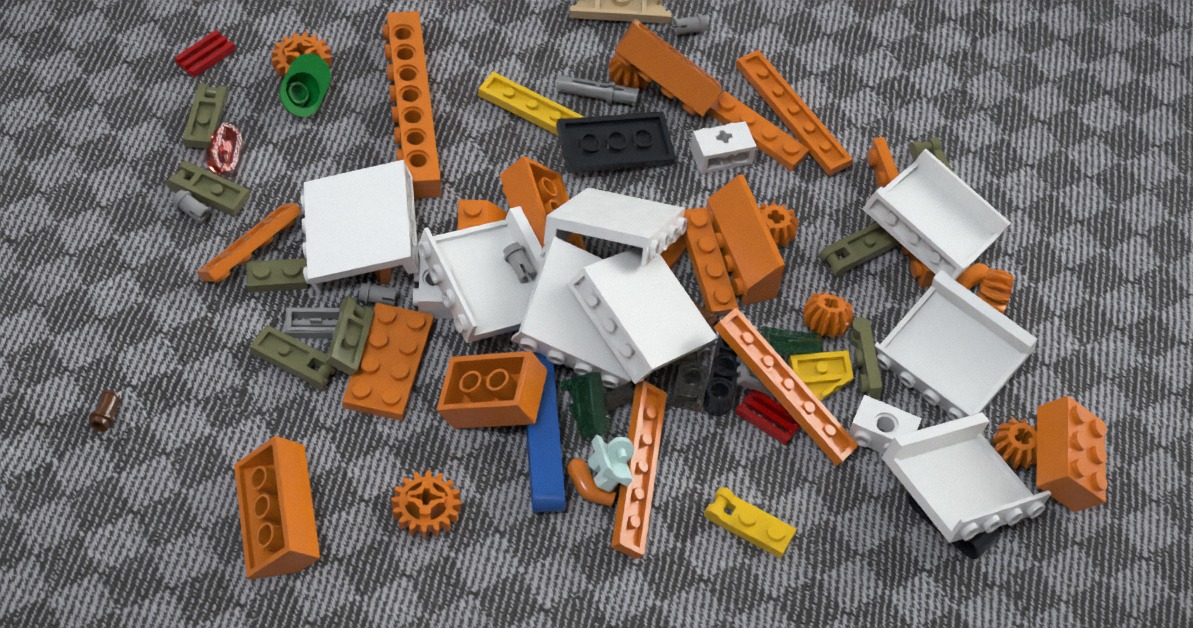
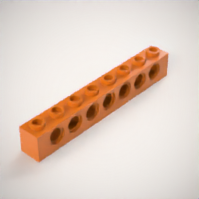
(413, 102)

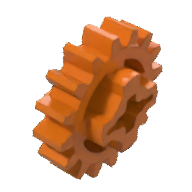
(297, 45)
(410, 502)

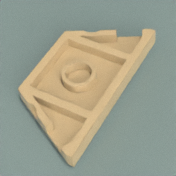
(621, 10)

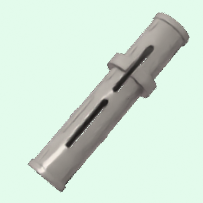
(603, 91)

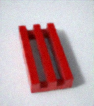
(201, 51)
(771, 412)

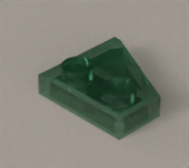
(792, 341)
(588, 404)

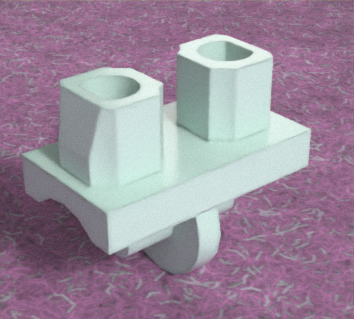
(611, 462)

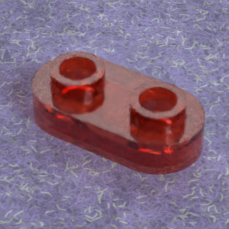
(222, 154)

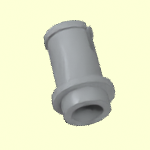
(692, 24)
(185, 202)
(516, 257)
(377, 294)

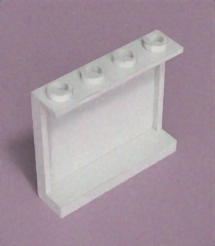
(936, 216)
(620, 220)
(359, 223)
(476, 278)
(641, 312)
(559, 324)
(955, 348)
(961, 478)

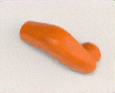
(972, 275)
(585, 484)

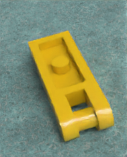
(750, 522)

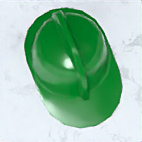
(305, 85)

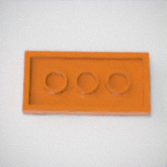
(389, 362)

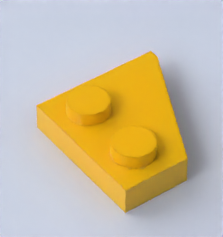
(823, 372)

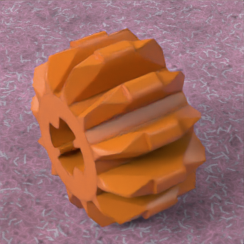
(625, 75)
(780, 223)
(996, 288)
(828, 314)
(1017, 443)

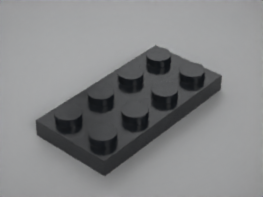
(615, 142)

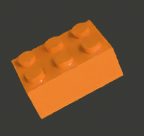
(492, 390)
(1071, 454)

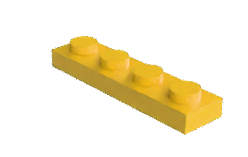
(524, 102)

